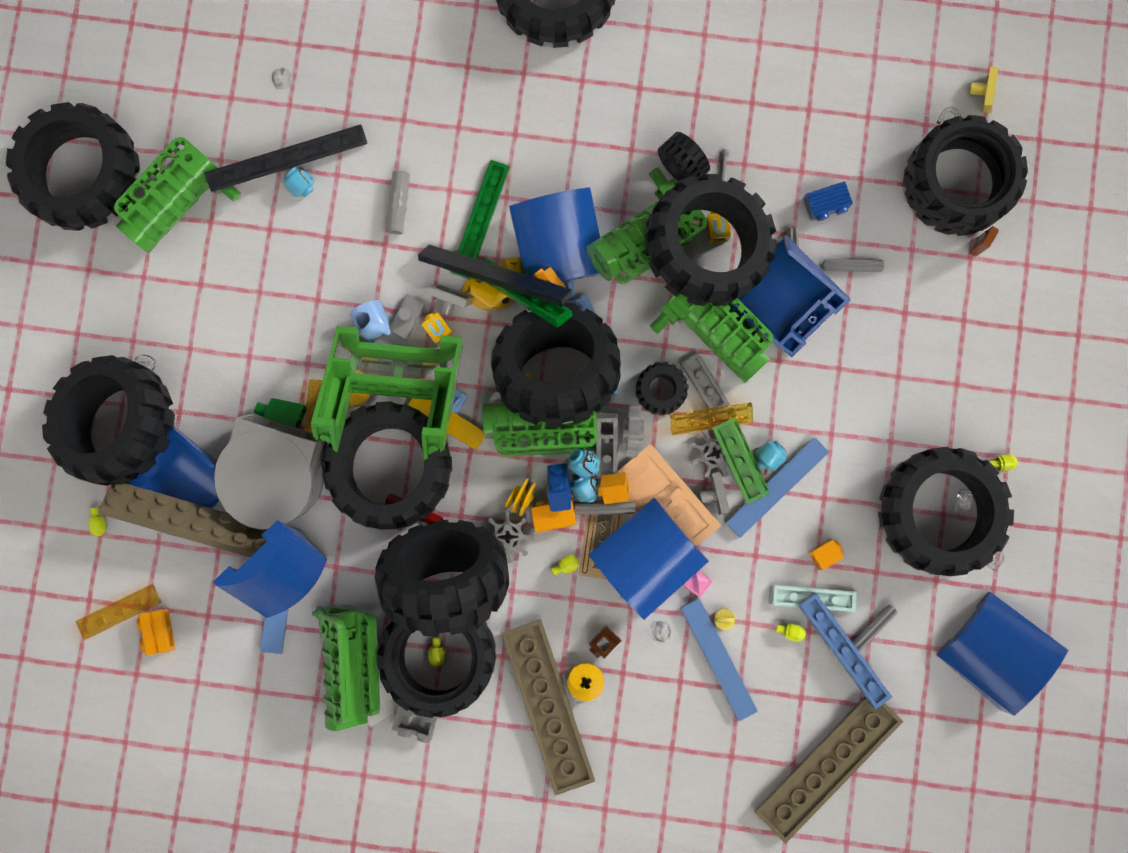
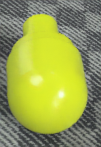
(1005, 462)
(96, 523)
(566, 565)
(792, 632)
(436, 653)

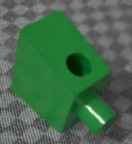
(282, 412)

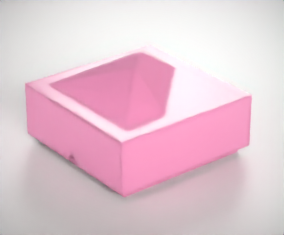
(698, 584)

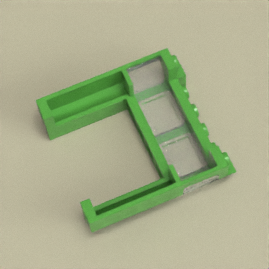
(387, 371)

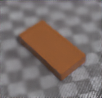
(984, 241)

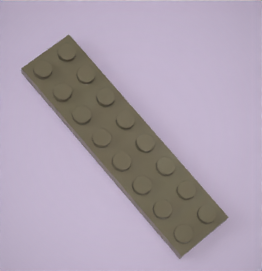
(180, 519)
(548, 707)
(827, 768)

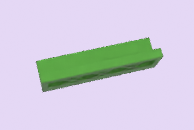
(741, 460)

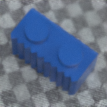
(828, 201)
(558, 487)

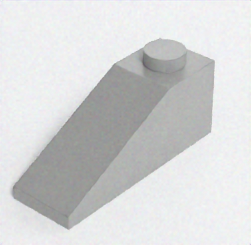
(607, 443)

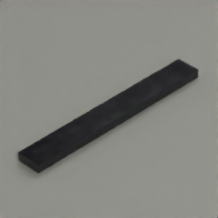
(285, 158)
(495, 275)

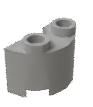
(408, 723)

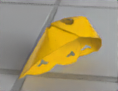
(487, 296)

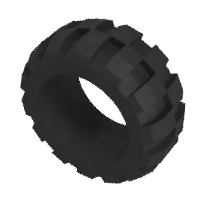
(555, 26)
(43, 137)
(740, 210)
(563, 400)
(74, 408)
(339, 469)
(991, 504)
(447, 603)

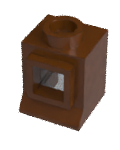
(604, 642)

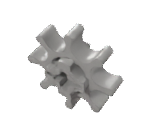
(633, 431)
(718, 463)
(508, 547)

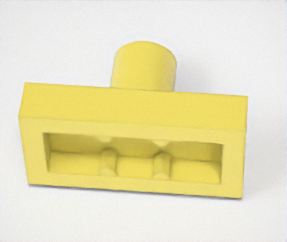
(986, 89)

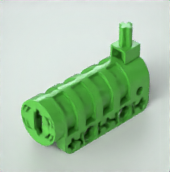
(167, 196)
(626, 242)

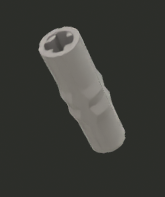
(397, 202)

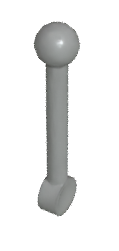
(724, 153)

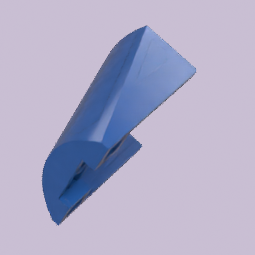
(556, 233)
(793, 298)
(182, 472)
(648, 558)
(277, 573)
(1003, 655)

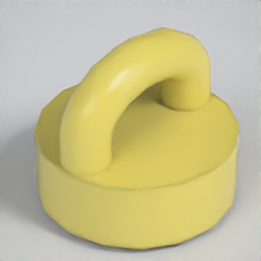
(724, 619)

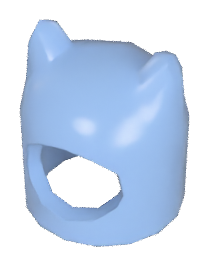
(370, 320)

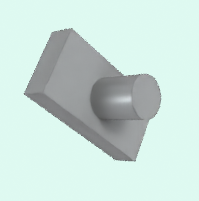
(450, 298)
(407, 317)
(716, 494)

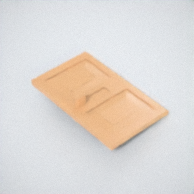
(653, 477)

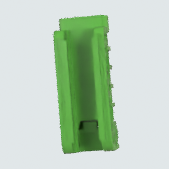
(721, 332)
(509, 427)
(349, 665)

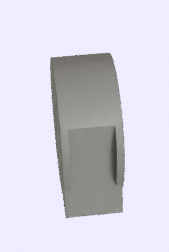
(269, 472)

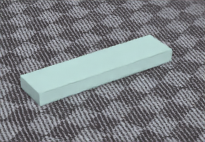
(833, 599)

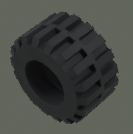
(683, 157)
(666, 371)

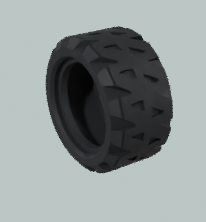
(994, 147)
(429, 702)

